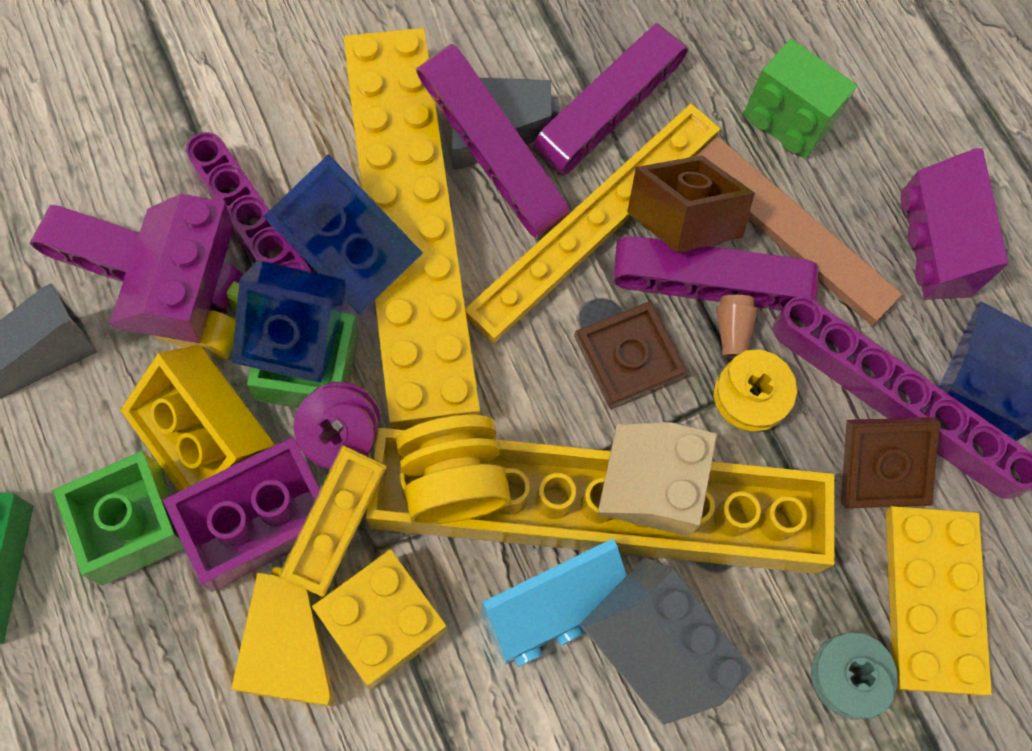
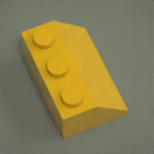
(192, 417)

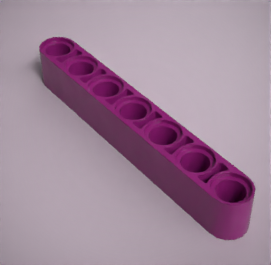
(926, 398)

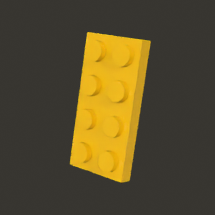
(937, 601)

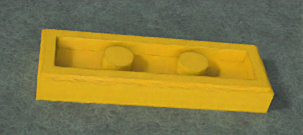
(332, 521)

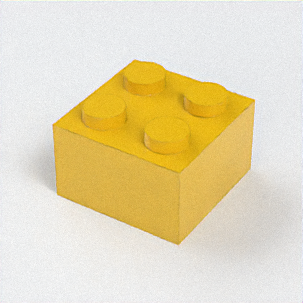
(380, 619)

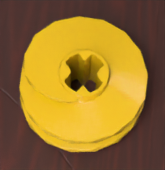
(769, 376)

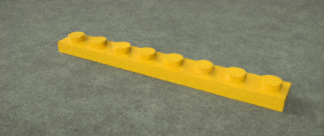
(582, 230)

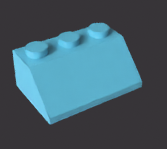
(551, 604)

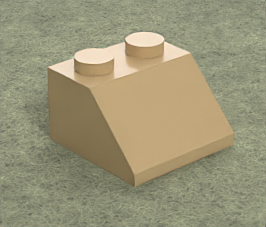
(658, 476)

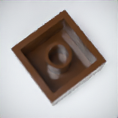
(690, 203)

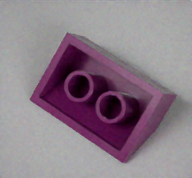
(954, 227)
(174, 268)
(244, 514)

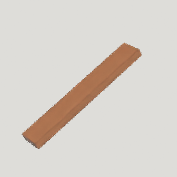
(806, 238)

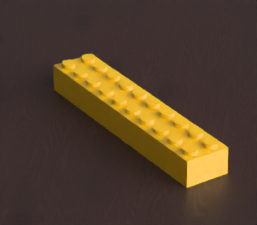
(403, 172)
(555, 492)

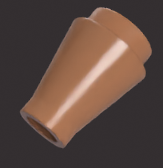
(736, 323)

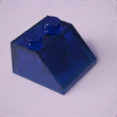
(287, 320)

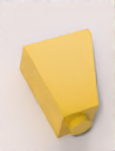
(283, 645)

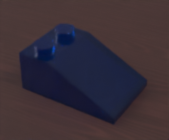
(343, 233)
(994, 371)

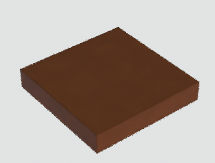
(630, 354)
(889, 462)

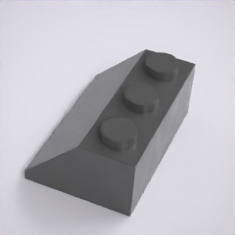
(665, 643)

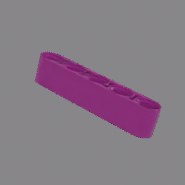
(609, 99)
(492, 140)
(242, 203)
(104, 248)
(712, 273)

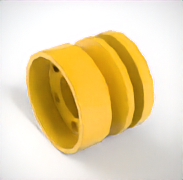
(452, 469)

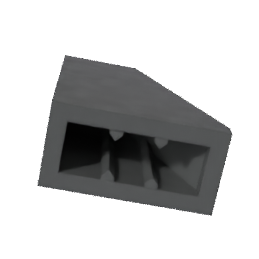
(524, 103)
(40, 340)

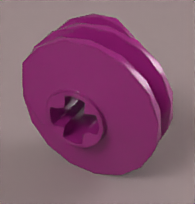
(333, 402)

